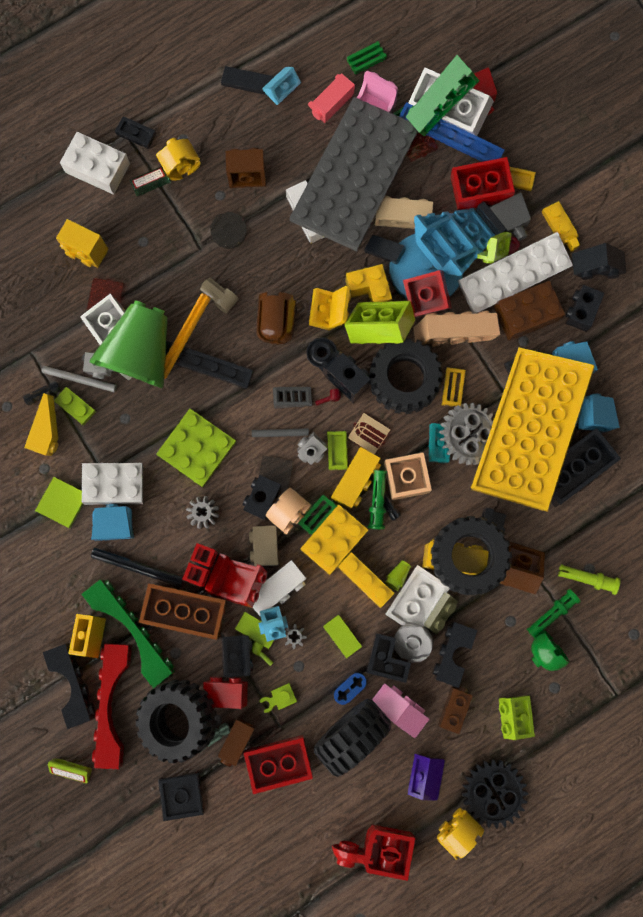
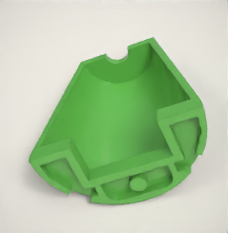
(136, 345)

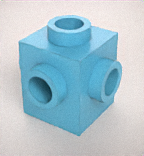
(274, 627)

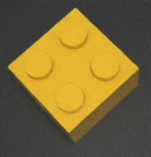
(82, 243)

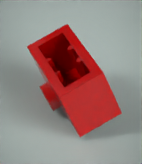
(227, 693)

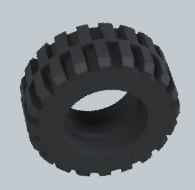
(414, 353)
(498, 555)
(155, 731)
(352, 737)

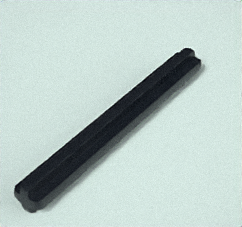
(137, 567)

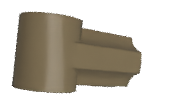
(222, 298)

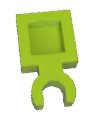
(281, 697)

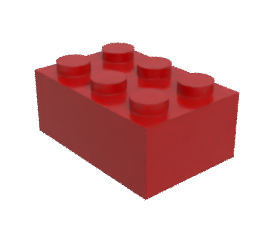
(481, 182)
(278, 764)

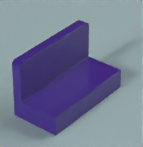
(426, 777)

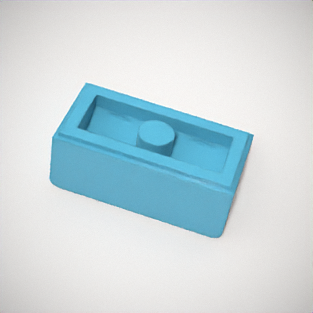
(282, 85)

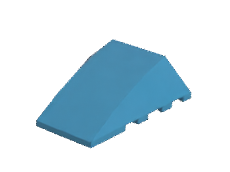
(452, 239)

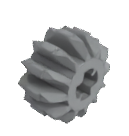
(202, 505)

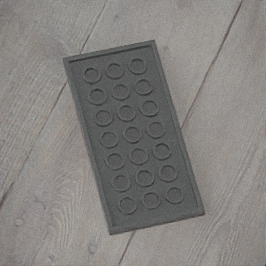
(354, 174)

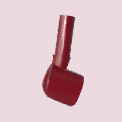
(334, 396)

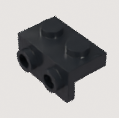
(236, 656)

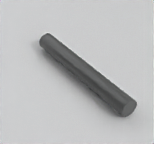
(280, 432)

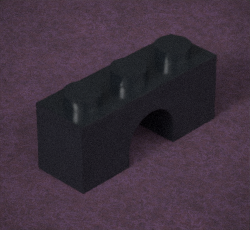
(446, 669)

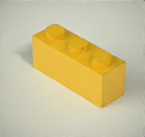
(356, 479)
(365, 580)

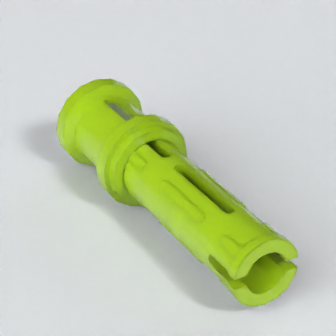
(598, 581)

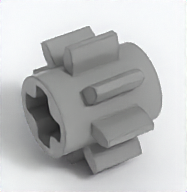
(290, 640)

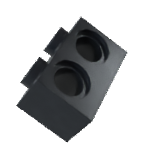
(587, 310)

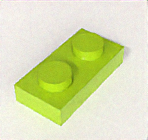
(75, 406)

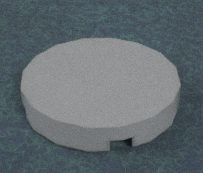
(413, 642)

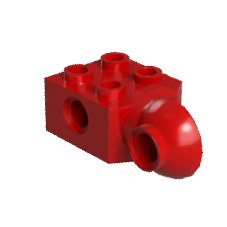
(384, 853)

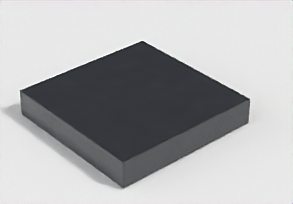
(181, 796)

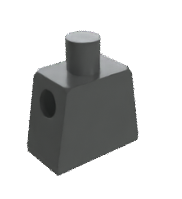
(513, 215)

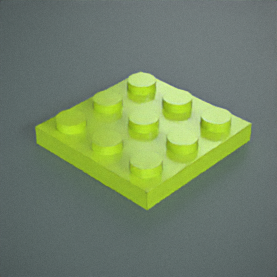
(196, 448)

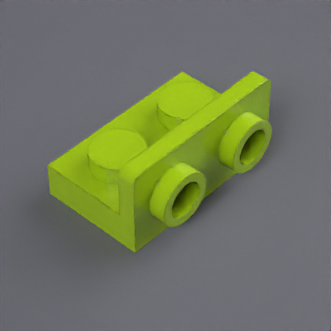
(497, 248)
(516, 717)

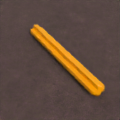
(185, 332)

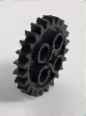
(509, 783)

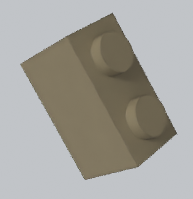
(264, 545)

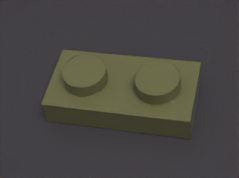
(440, 613)

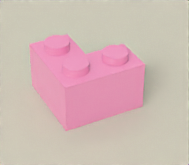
(401, 710)

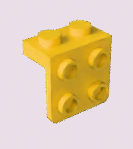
(329, 308)

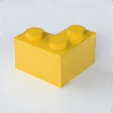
(370, 282)

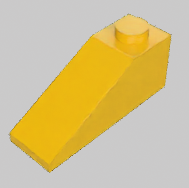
(44, 431)

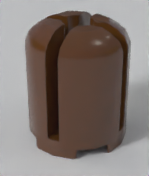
(276, 318)

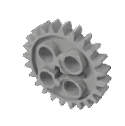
(459, 420)

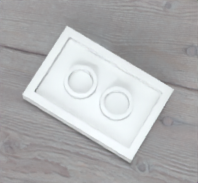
(416, 598)

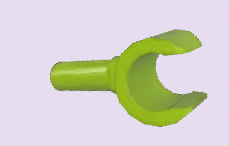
(257, 648)

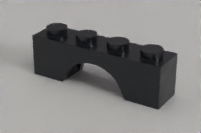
(78, 708)

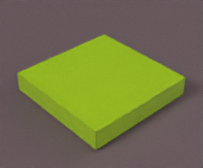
(61, 502)

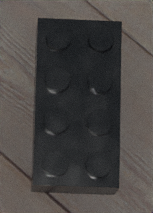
(583, 464)

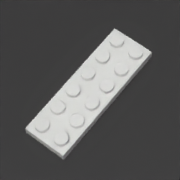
(515, 273)

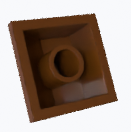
(526, 568)

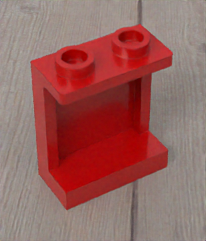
(236, 581)

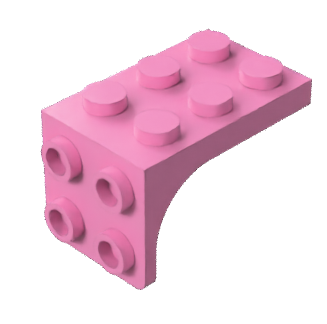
(378, 92)

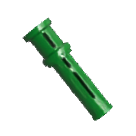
(377, 509)
(534, 630)

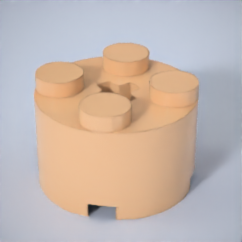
(288, 510)

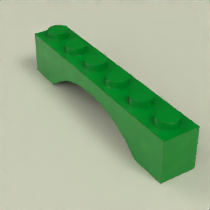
(153, 664)

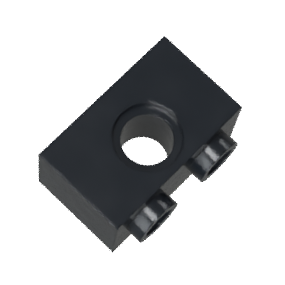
(271, 490)

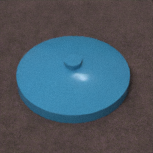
(414, 264)

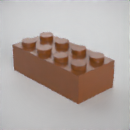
(183, 611)

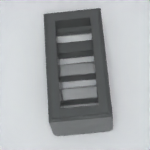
(284, 390)

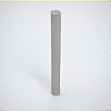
(78, 378)

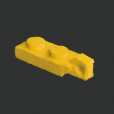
(560, 223)

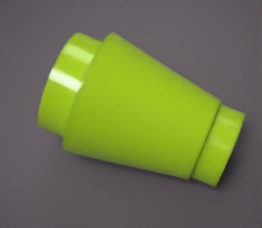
(398, 575)

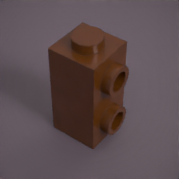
(455, 709)
(236, 742)

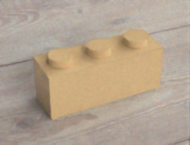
(401, 212)

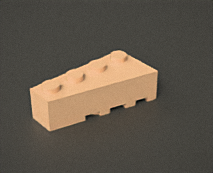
(457, 328)

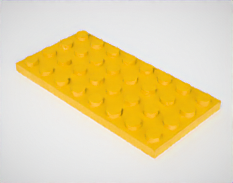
(533, 429)

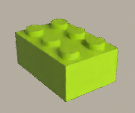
(380, 322)

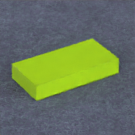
(337, 450)
(249, 626)
(342, 636)

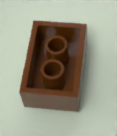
(529, 310)

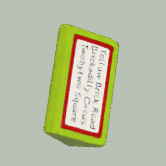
(69, 770)

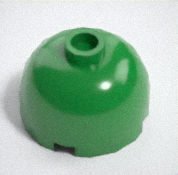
(548, 653)

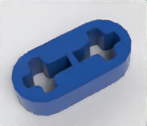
(353, 691)

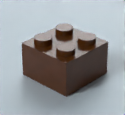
(245, 168)

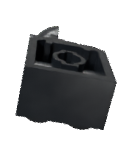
(338, 366)

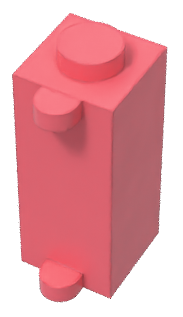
(332, 98)

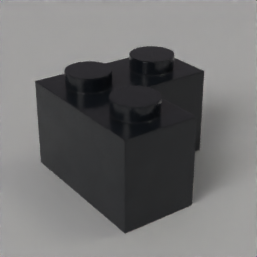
(600, 260)
(381, 660)

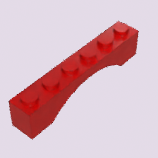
(109, 747)

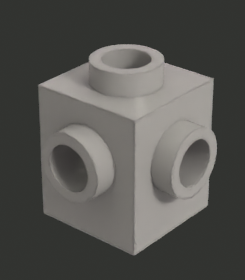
(91, 369)
(312, 442)

